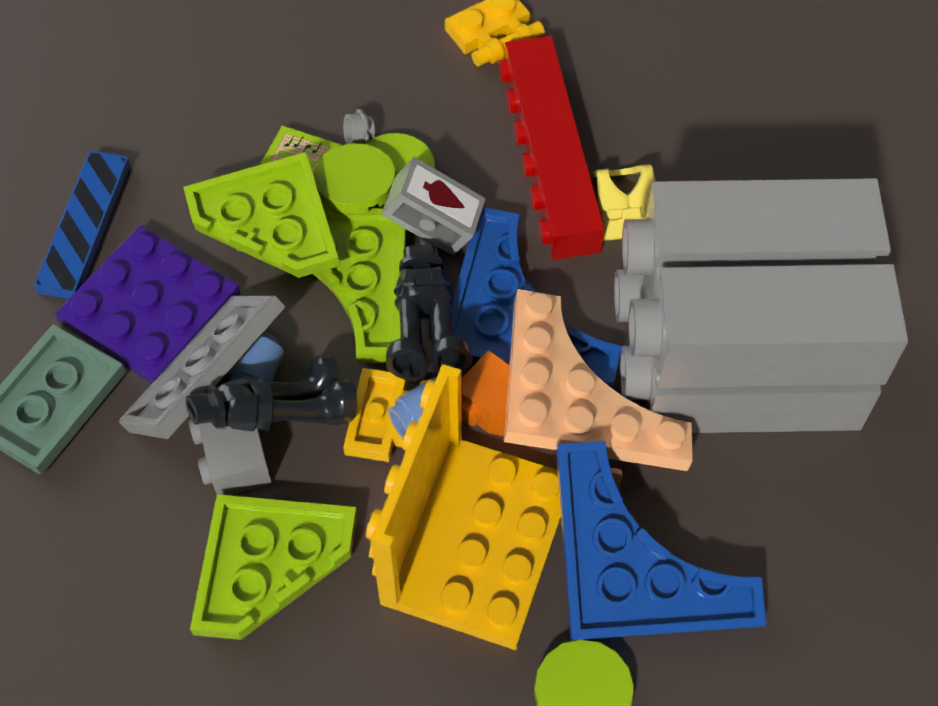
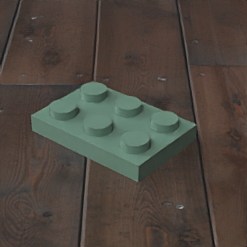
(52, 397)

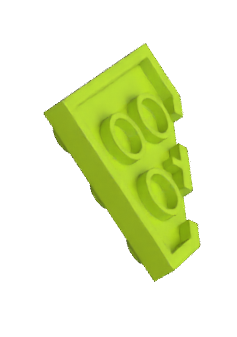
(267, 214)
(265, 558)

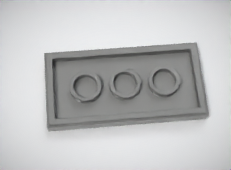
(201, 364)

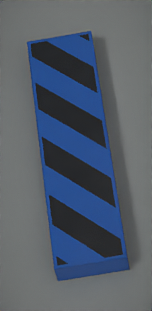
(82, 225)

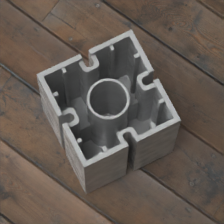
(759, 304)

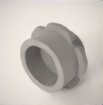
(358, 127)

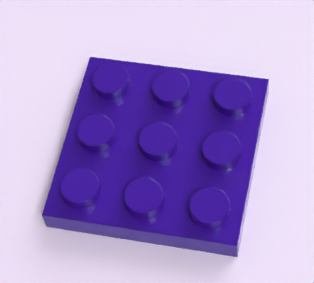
(146, 303)

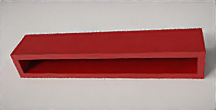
(552, 149)

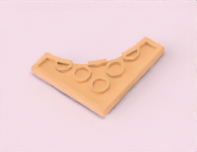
(562, 401)

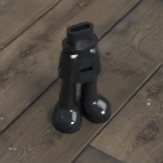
(424, 293)
(260, 402)

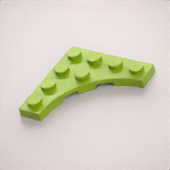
(366, 280)

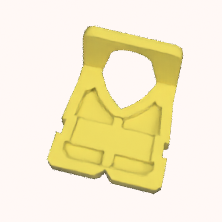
(616, 205)

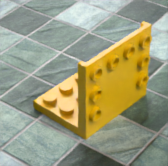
(462, 526)

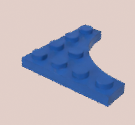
(487, 295)
(625, 579)

